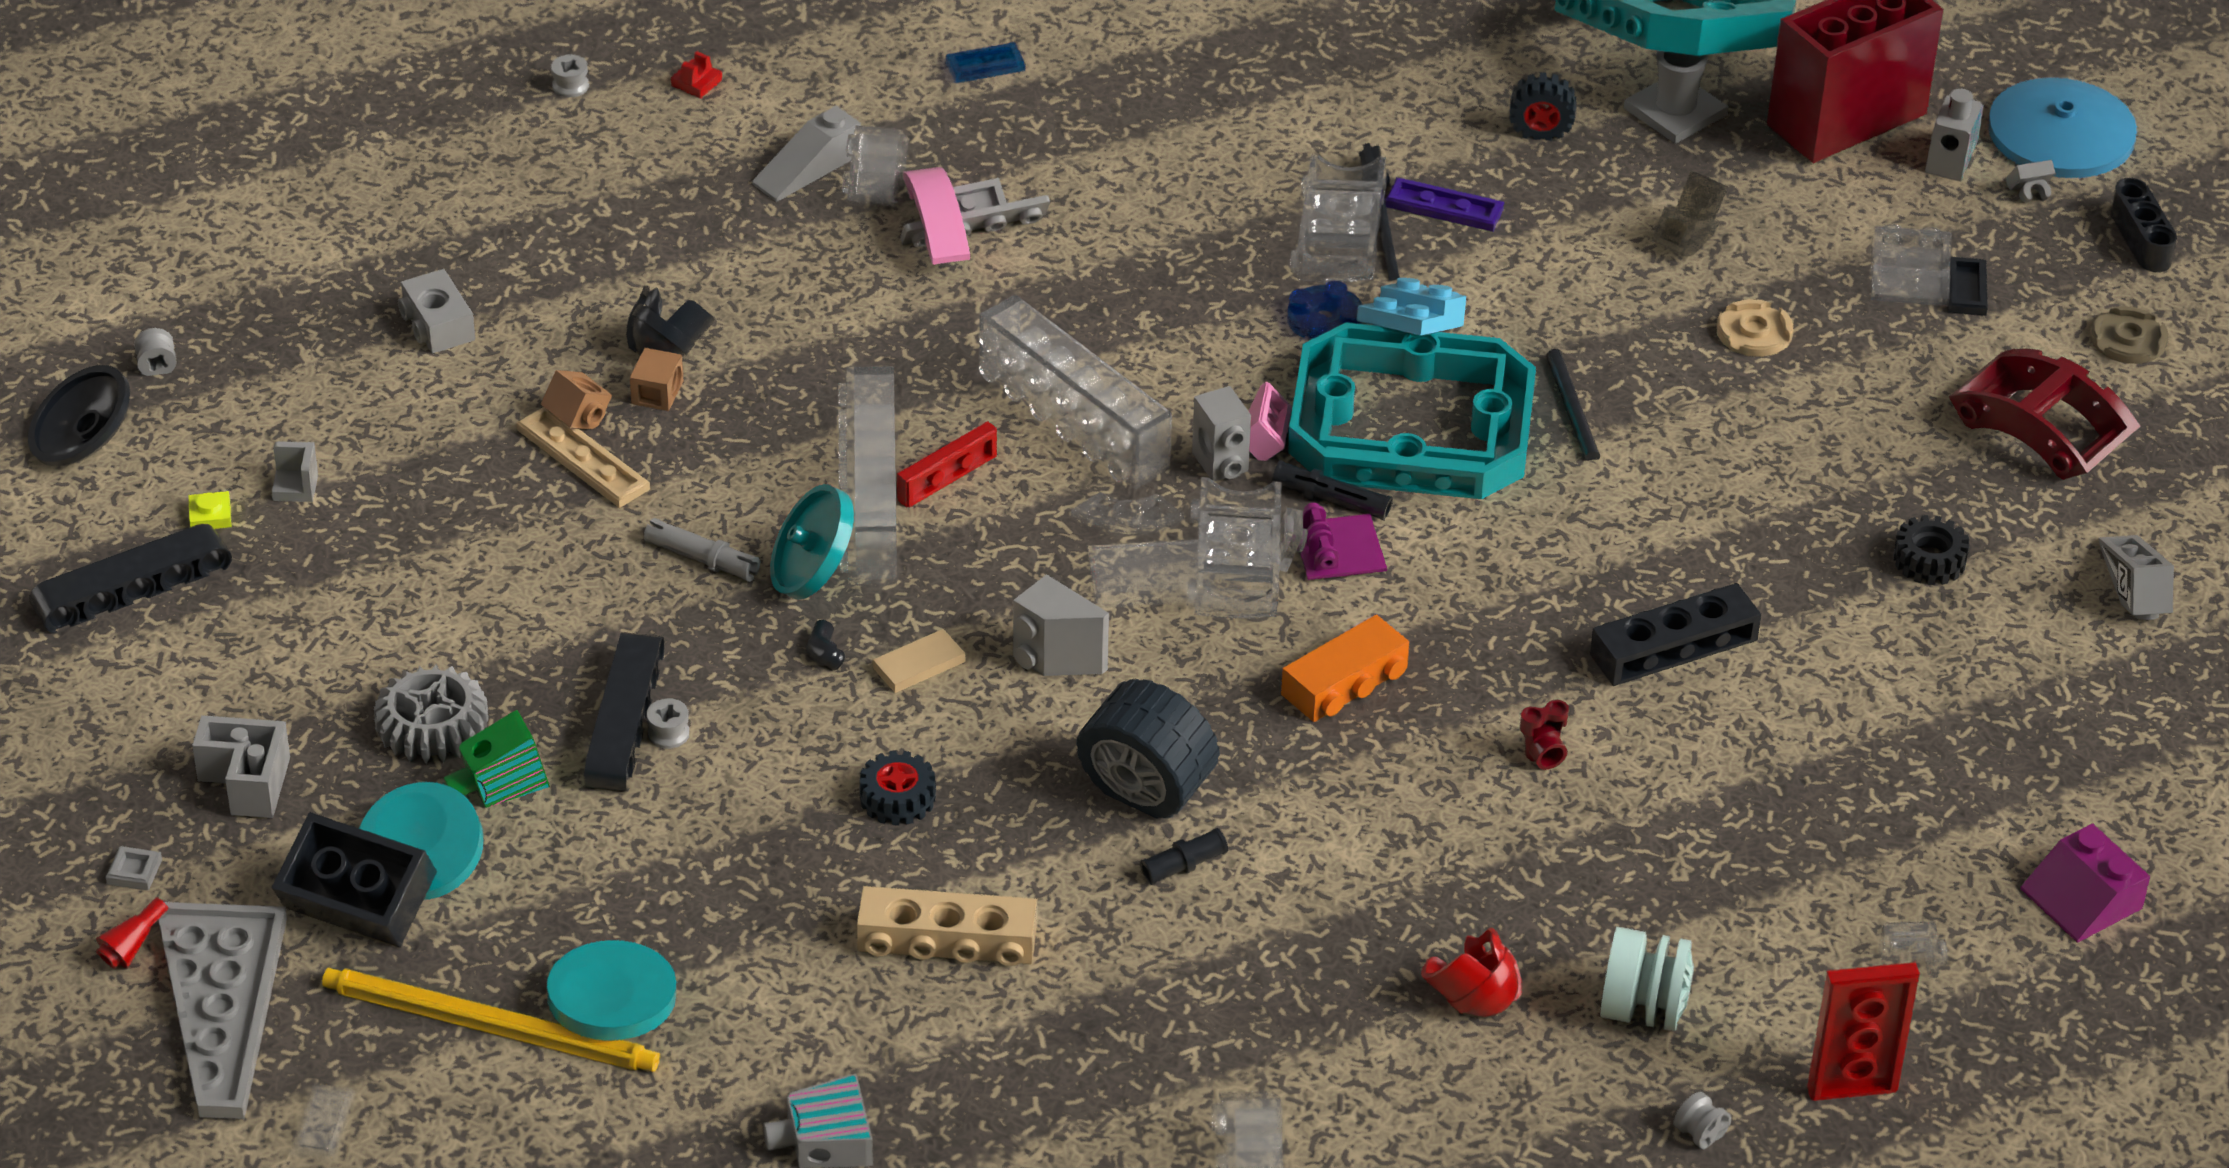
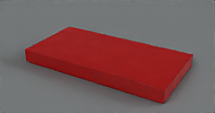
(1862, 1031)

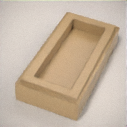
(919, 660)

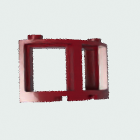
(1986, 404)

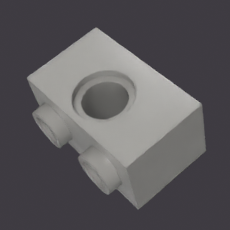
(436, 311)
(1221, 434)

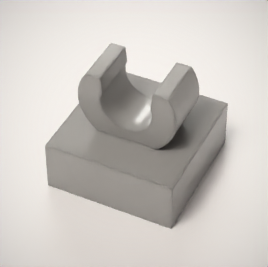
(2031, 176)

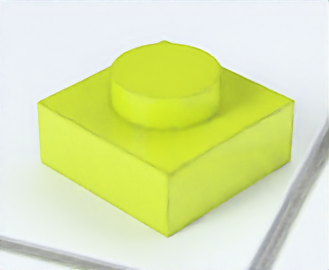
(210, 509)

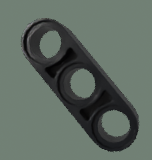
(2143, 225)

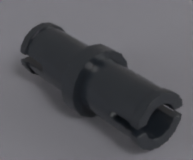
(1184, 856)

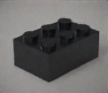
(354, 879)

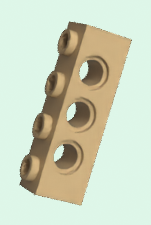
(947, 925)

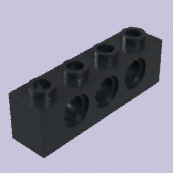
(1675, 634)

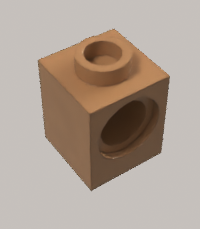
(656, 379)
(576, 399)

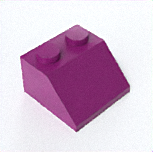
(2087, 883)

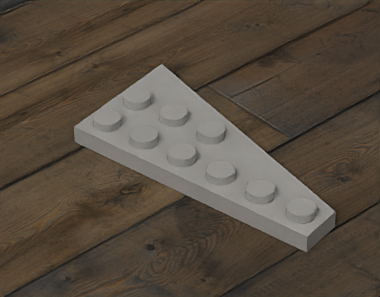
(222, 984)

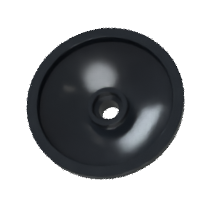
(79, 416)

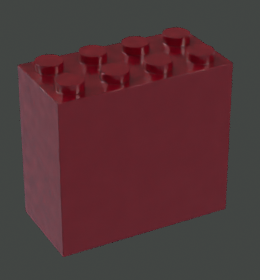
(1852, 72)

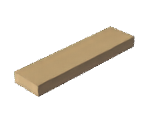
(584, 457)

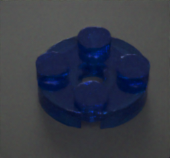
(1306, 304)

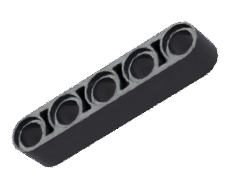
(129, 576)
(622, 711)

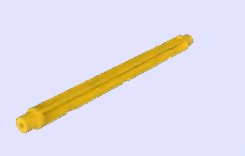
(488, 1019)

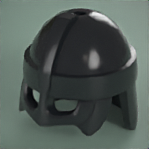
(675, 335)

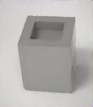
(295, 471)

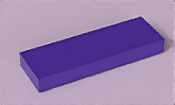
(1444, 204)

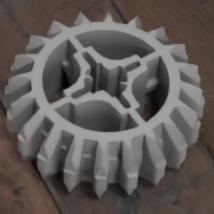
(430, 712)

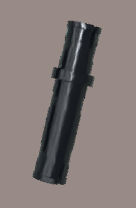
(1317, 485)

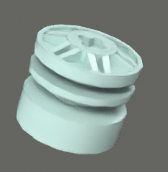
(1646, 978)

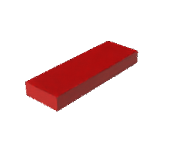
(947, 464)

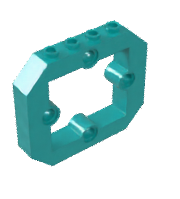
(1706, 30)
(1405, 462)

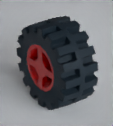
(1538, 119)
(913, 784)

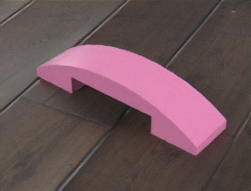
(939, 214)

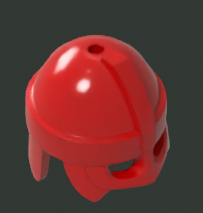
(1477, 980)

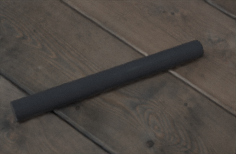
(1572, 405)

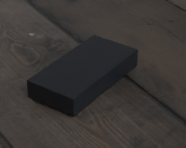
(1968, 286)

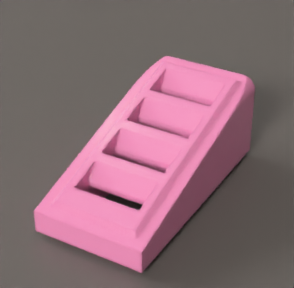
(1269, 422)

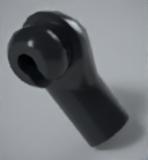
(822, 649)

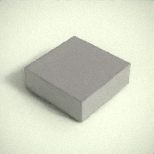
(134, 868)

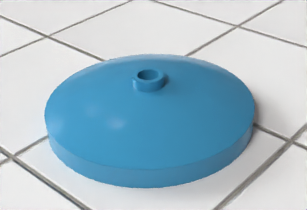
(2063, 122)

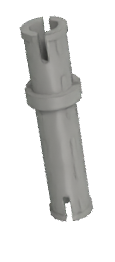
(714, 554)

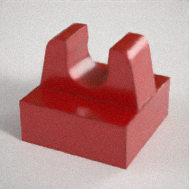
(697, 76)

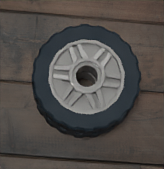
(1148, 748)

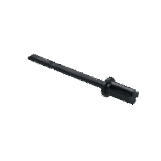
(1366, 156)

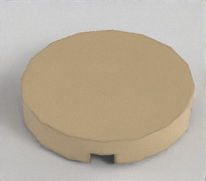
(1754, 328)

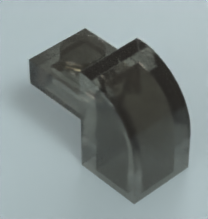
(1693, 220)

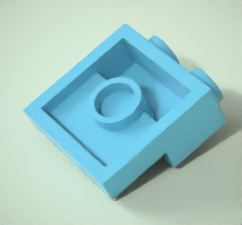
(1415, 308)

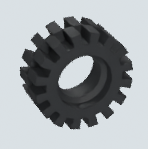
(1931, 565)

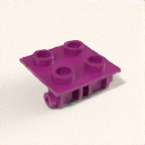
(1339, 545)

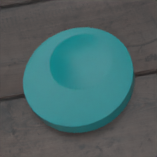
(811, 542)
(436, 821)
(611, 990)

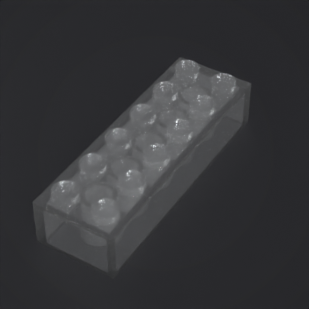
(1075, 392)
(869, 473)

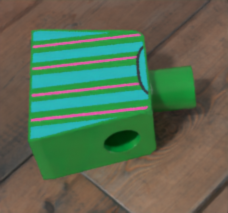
(500, 763)

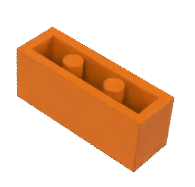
(1345, 668)

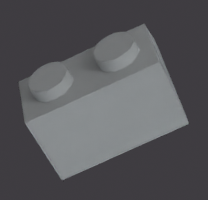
(1059, 631)

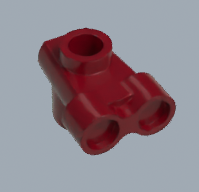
(1542, 733)

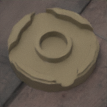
(2128, 344)

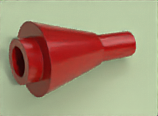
(124, 940)

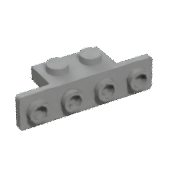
(985, 207)

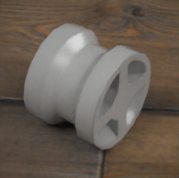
(570, 75)
(155, 352)
(668, 723)
(1702, 1120)

